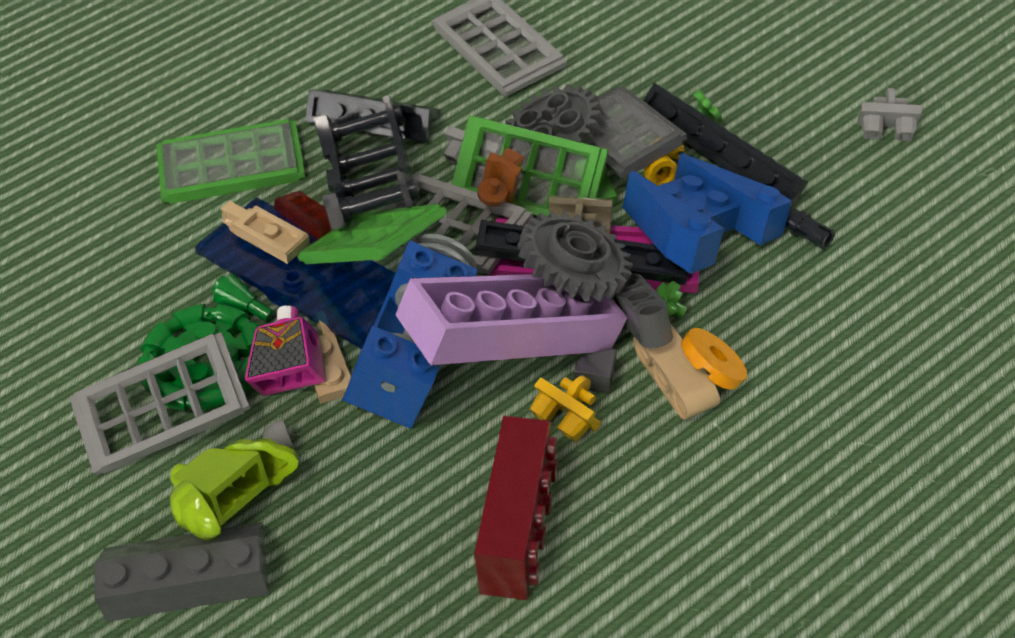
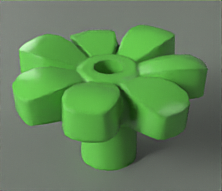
(706, 107)
(671, 295)

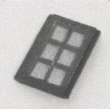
(634, 132)

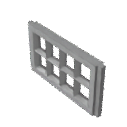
(515, 214)
(93, 431)

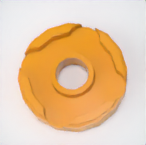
(715, 356)

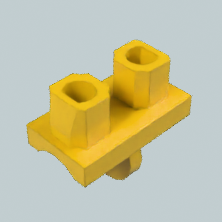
(578, 416)

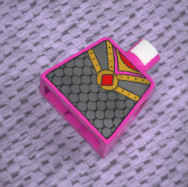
(285, 355)

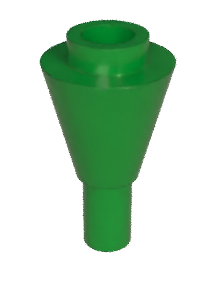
(232, 292)

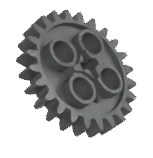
(562, 113)

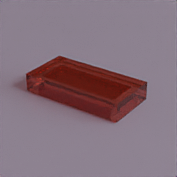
(304, 213)

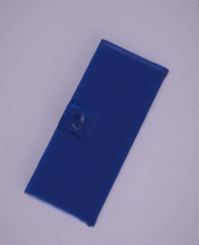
(344, 292)

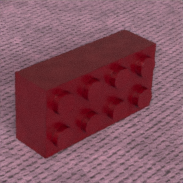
(516, 508)

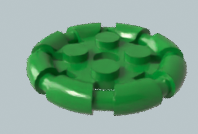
(195, 325)

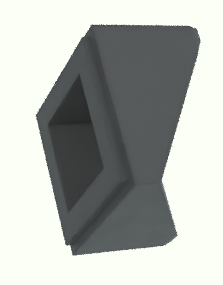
(598, 368)

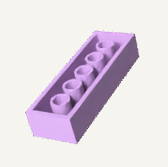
(503, 319)

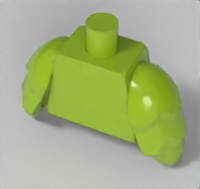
(226, 480)

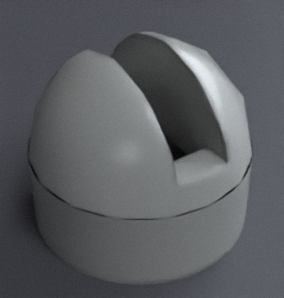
(278, 432)

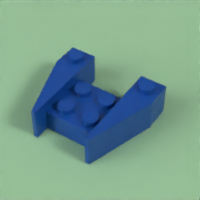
(699, 206)

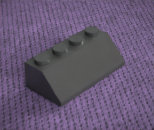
(181, 572)

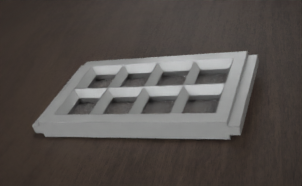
(499, 44)

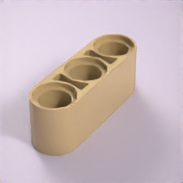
(680, 382)

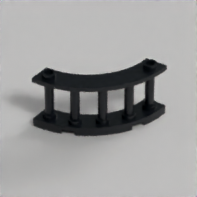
(340, 203)

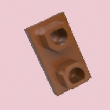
(500, 178)

